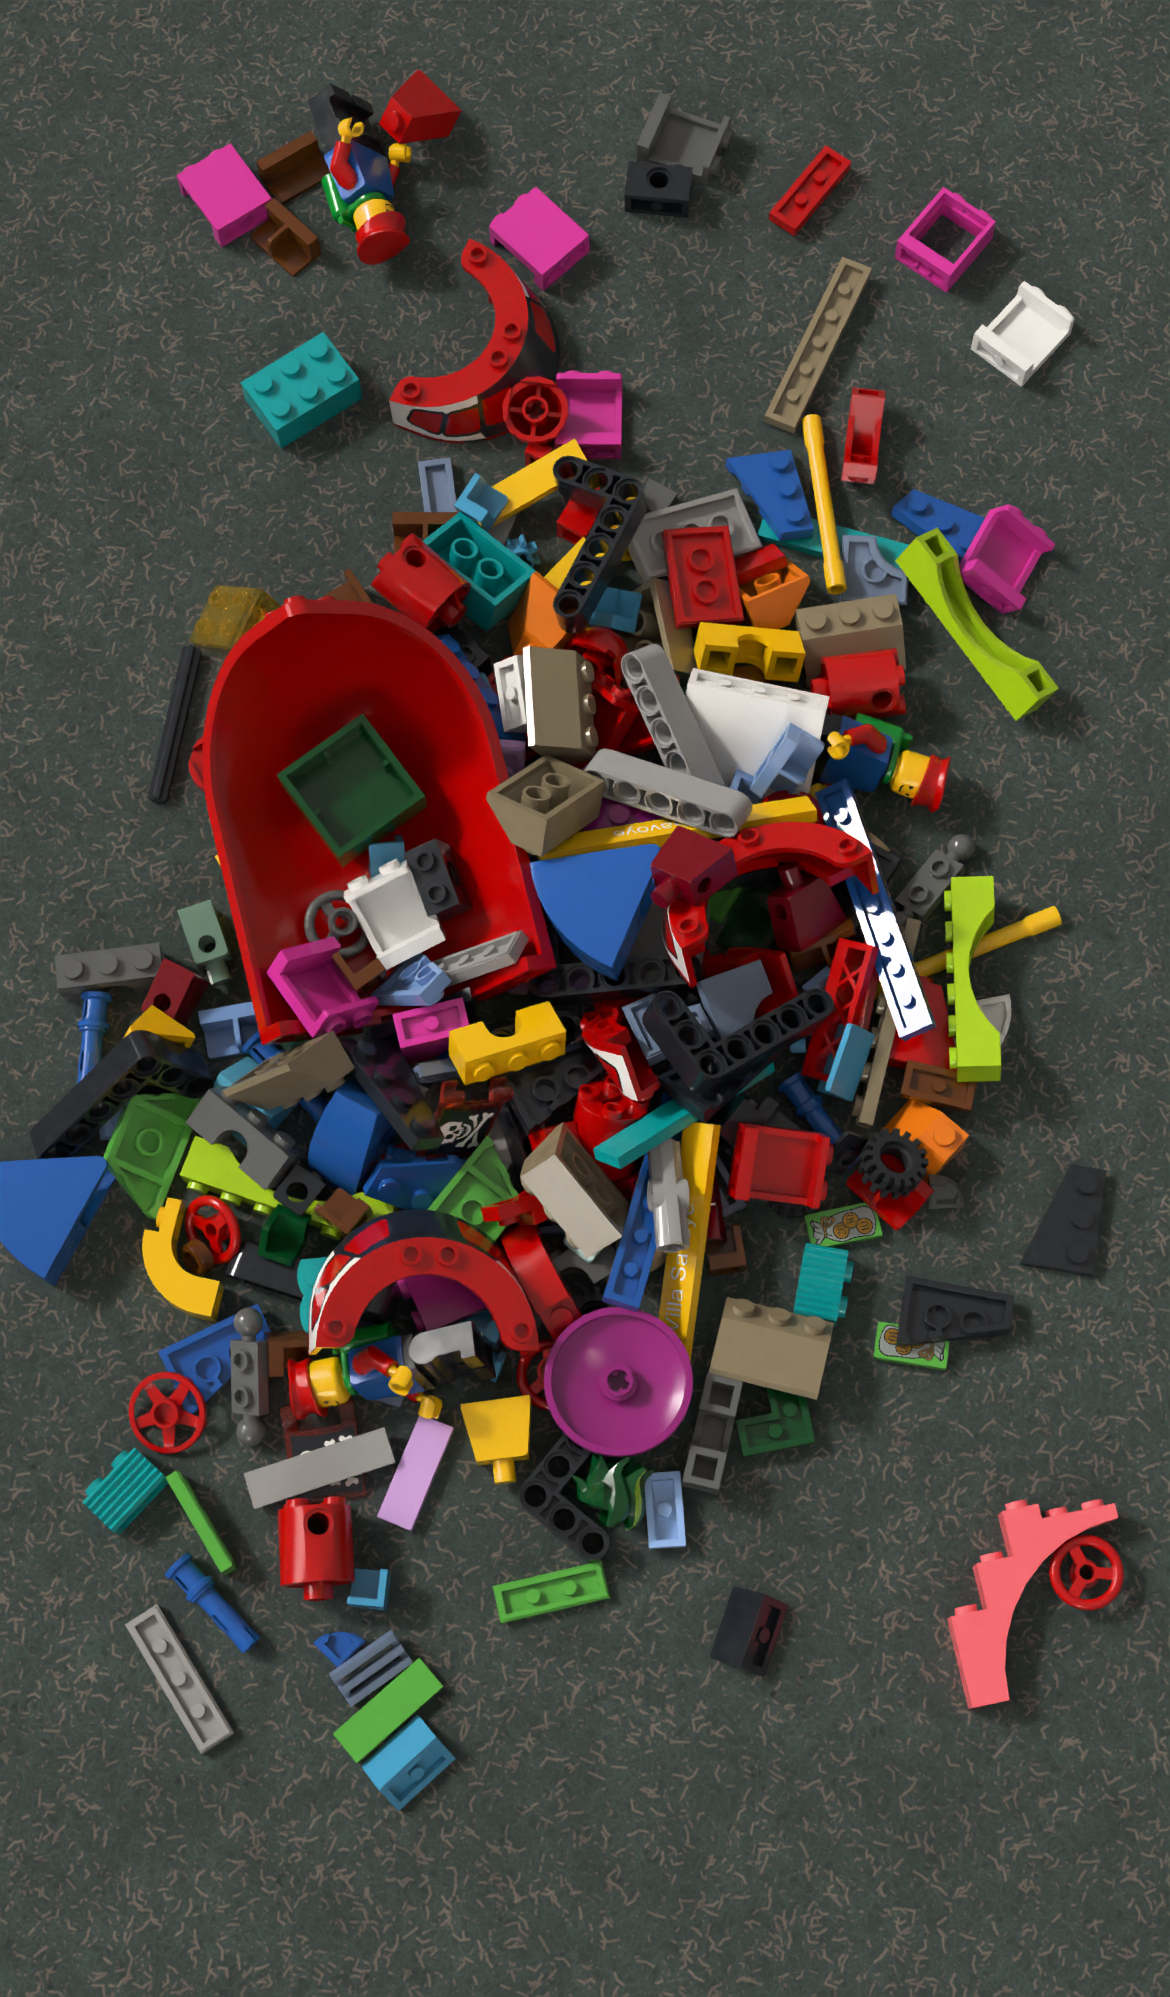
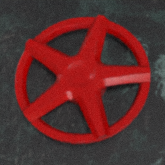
(167, 1412)

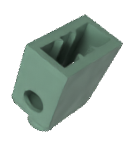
(201, 928)

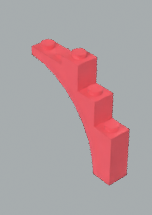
(982, 1635)

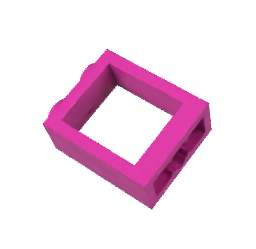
(928, 262)

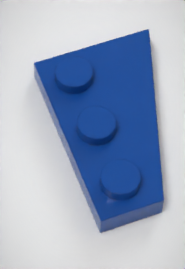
(205, 1358)

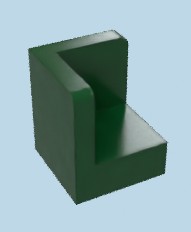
(284, 1235)

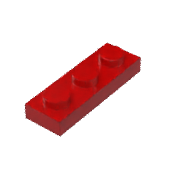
(810, 190)

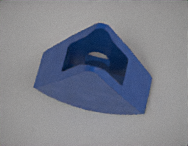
(598, 902)
(349, 1139)
(49, 1209)

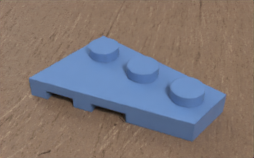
(413, 984)

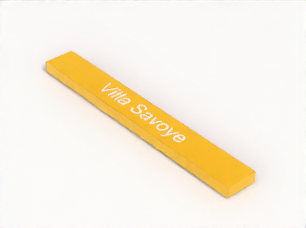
(658, 831)
(685, 1267)

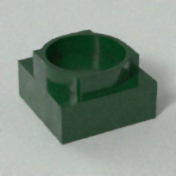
(352, 790)

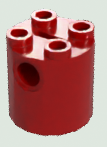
(422, 585)
(862, 684)
(602, 1113)
(313, 1559)

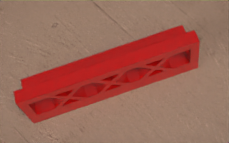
(848, 988)

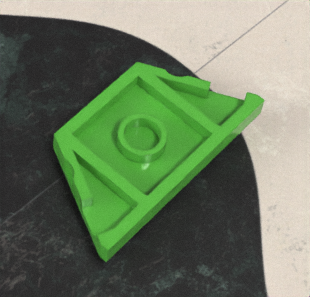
(149, 1146)
(476, 1185)

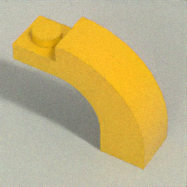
(184, 1291)

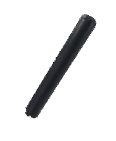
(174, 724)

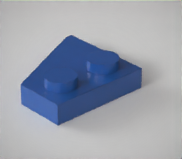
(410, 1182)

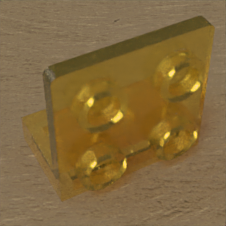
(230, 615)

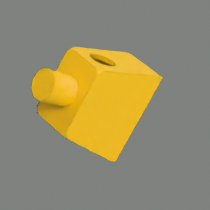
(499, 1433)

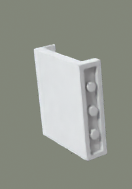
(747, 717)

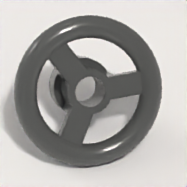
(347, 915)

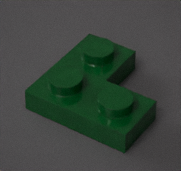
(782, 1429)

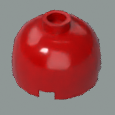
(535, 410)
(602, 648)

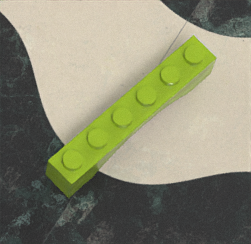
(935, 573)
(977, 1040)
(217, 1171)

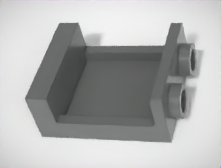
(684, 139)

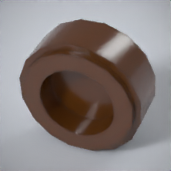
(197, 1257)

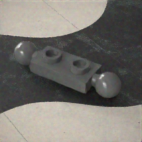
(928, 885)
(249, 1376)

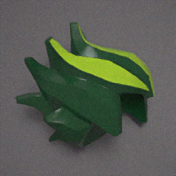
(615, 1490)

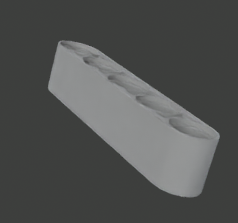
(668, 713)
(670, 793)

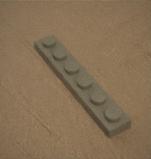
(817, 345)
(873, 1074)

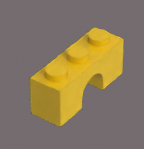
(774, 651)
(483, 1055)

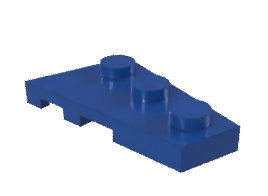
(776, 490)
(924, 513)

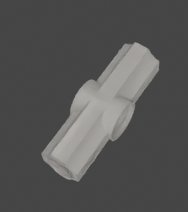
(668, 1197)

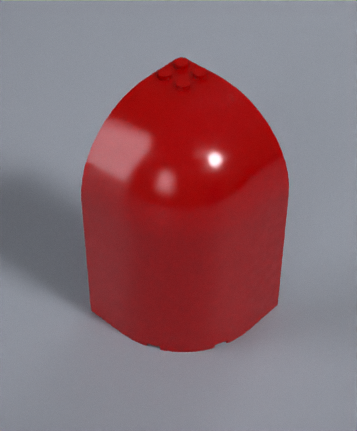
(287, 692)

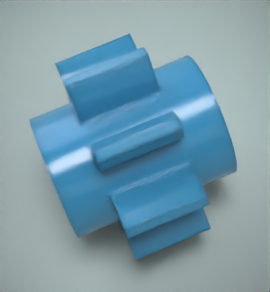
(523, 550)

